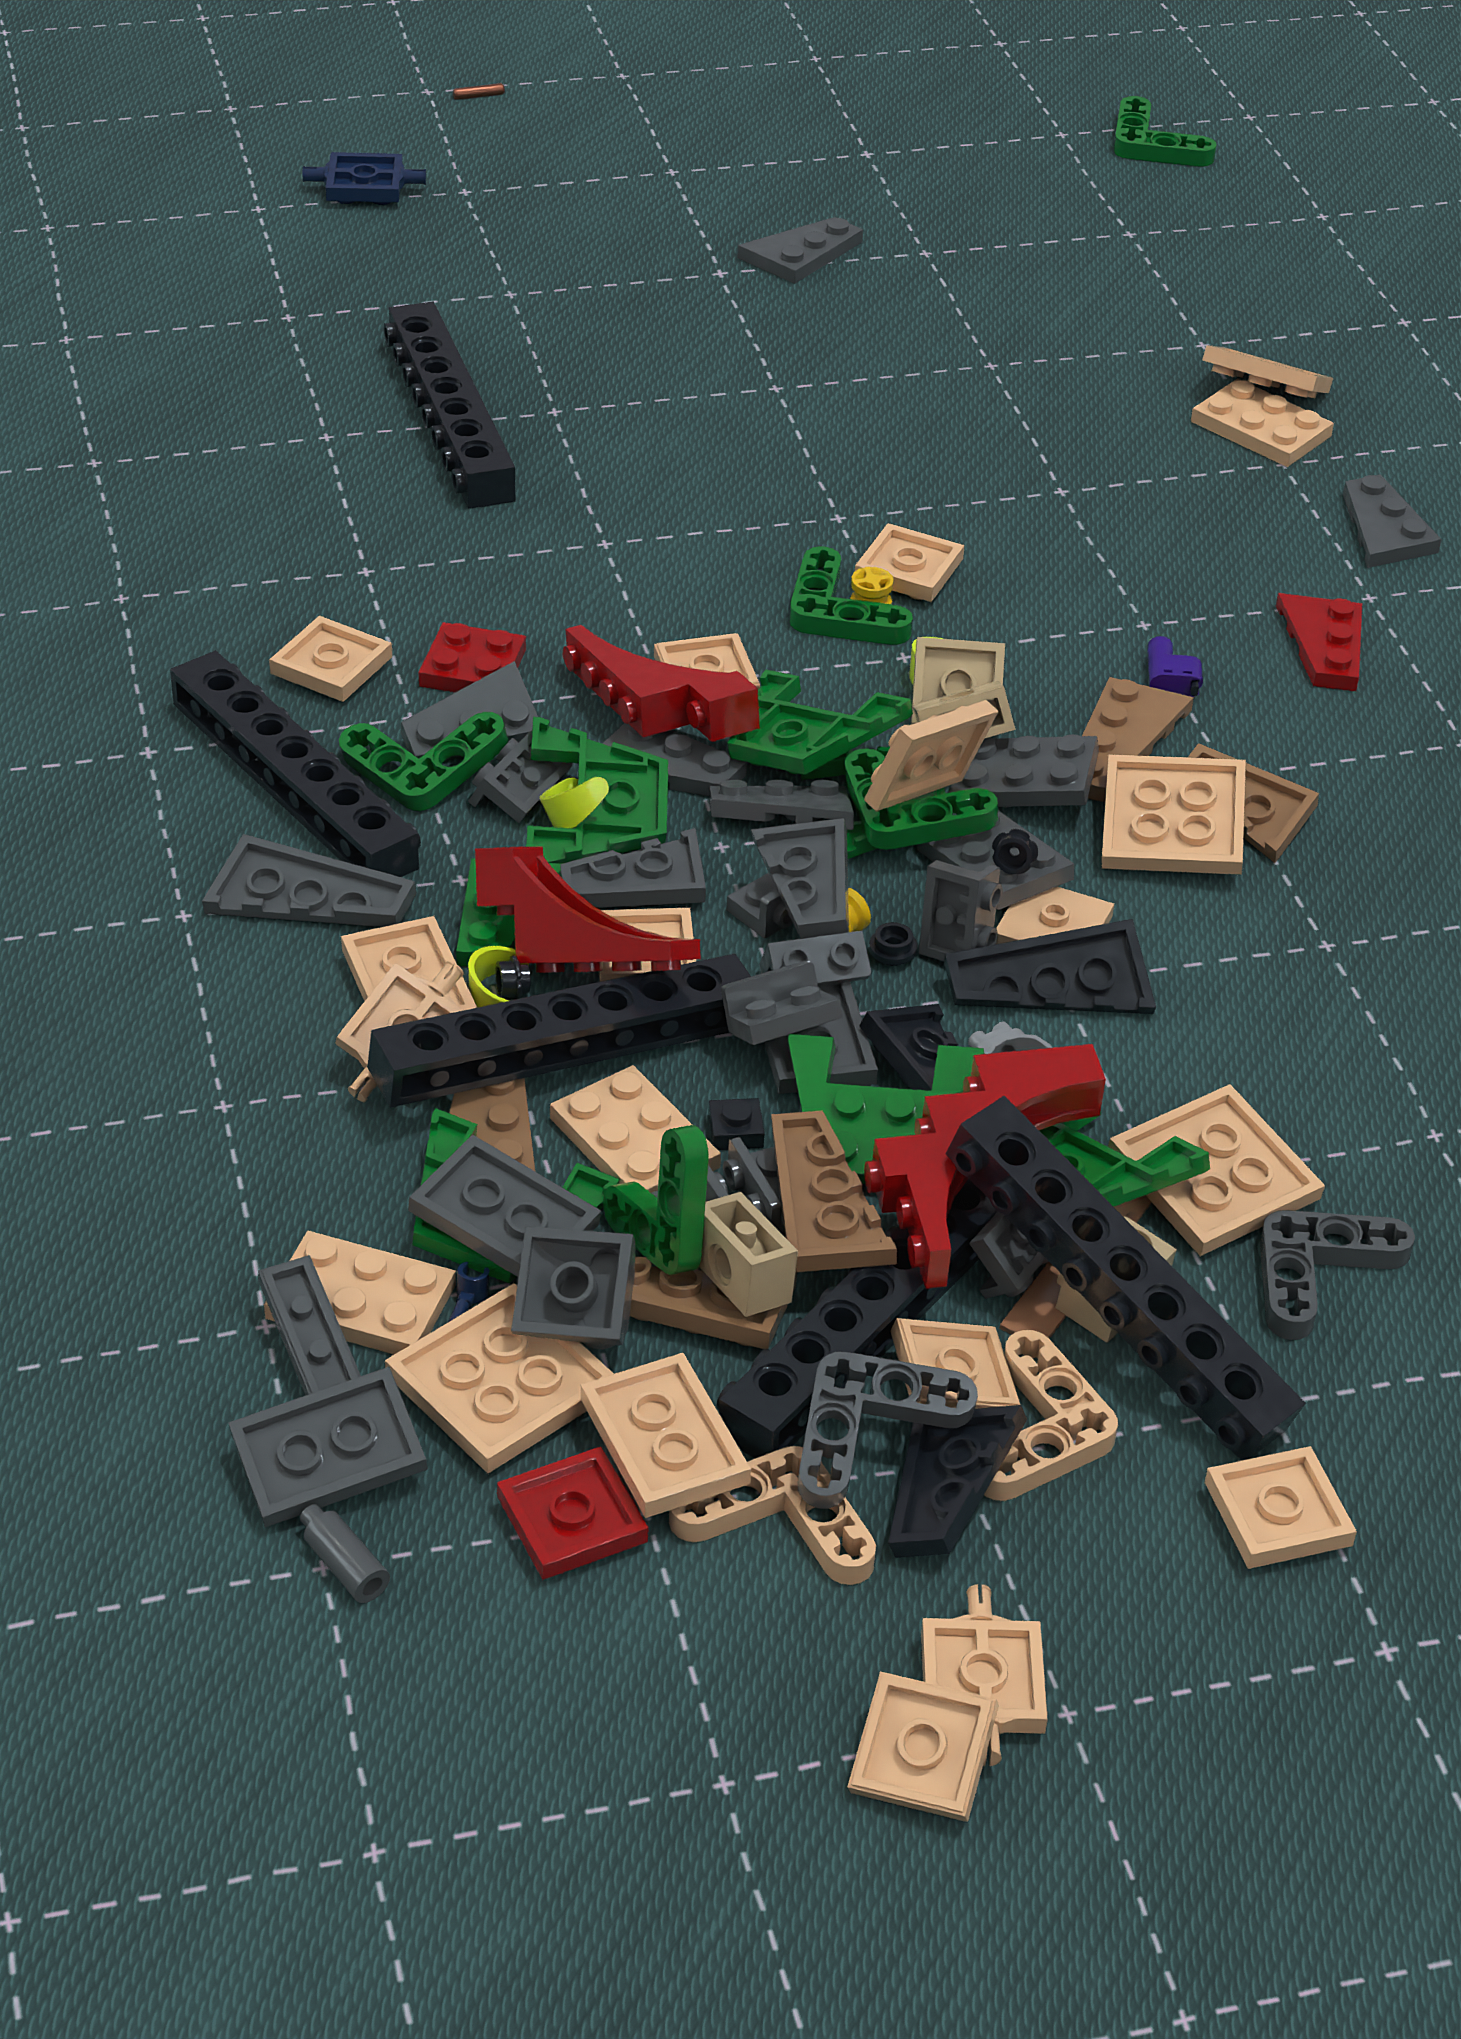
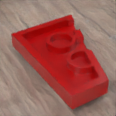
(1327, 638)

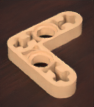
(1062, 1418)
(820, 1537)

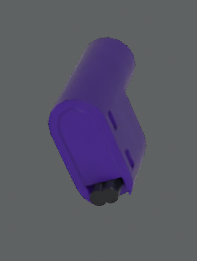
(1173, 672)

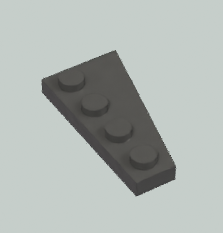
(299, 885)

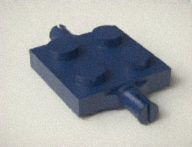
(364, 177)

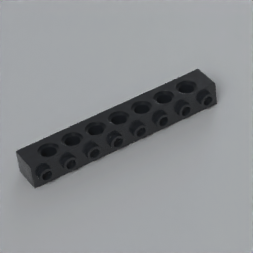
(450, 405)
(294, 767)
(551, 1031)
(1124, 1279)
(774, 1398)

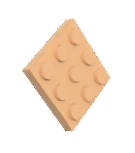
(1174, 814)
(1247, 1176)
(493, 1386)

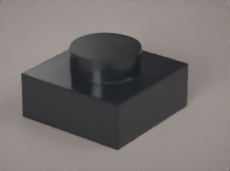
(736, 1119)

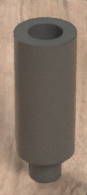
(344, 1554)

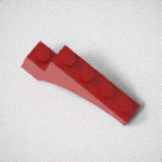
(659, 694)
(560, 925)

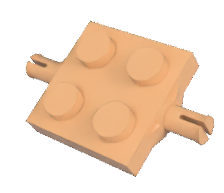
(395, 1001)
(992, 1660)

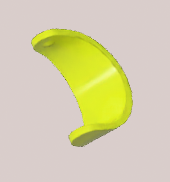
(571, 804)
(482, 965)

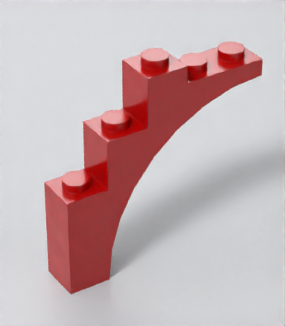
(922, 1181)

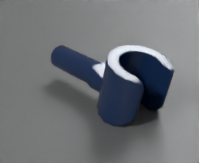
(469, 1289)

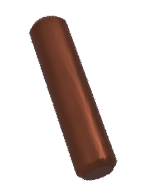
(478, 91)

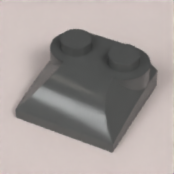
(575, 1286)

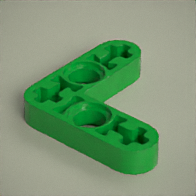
(1138, 143)
(824, 613)
(424, 781)
(974, 809)
(672, 1224)

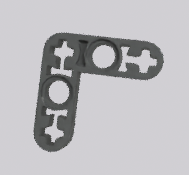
(1301, 1255)
(849, 1402)

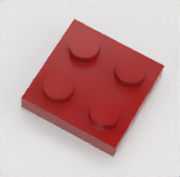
(467, 655)
(572, 1512)

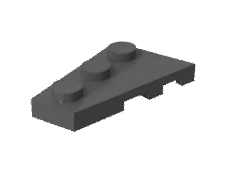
(803, 249)
(1387, 523)
(797, 803)
(809, 873)
(644, 877)

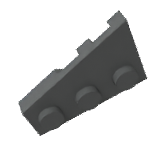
(497, 693)
(690, 763)

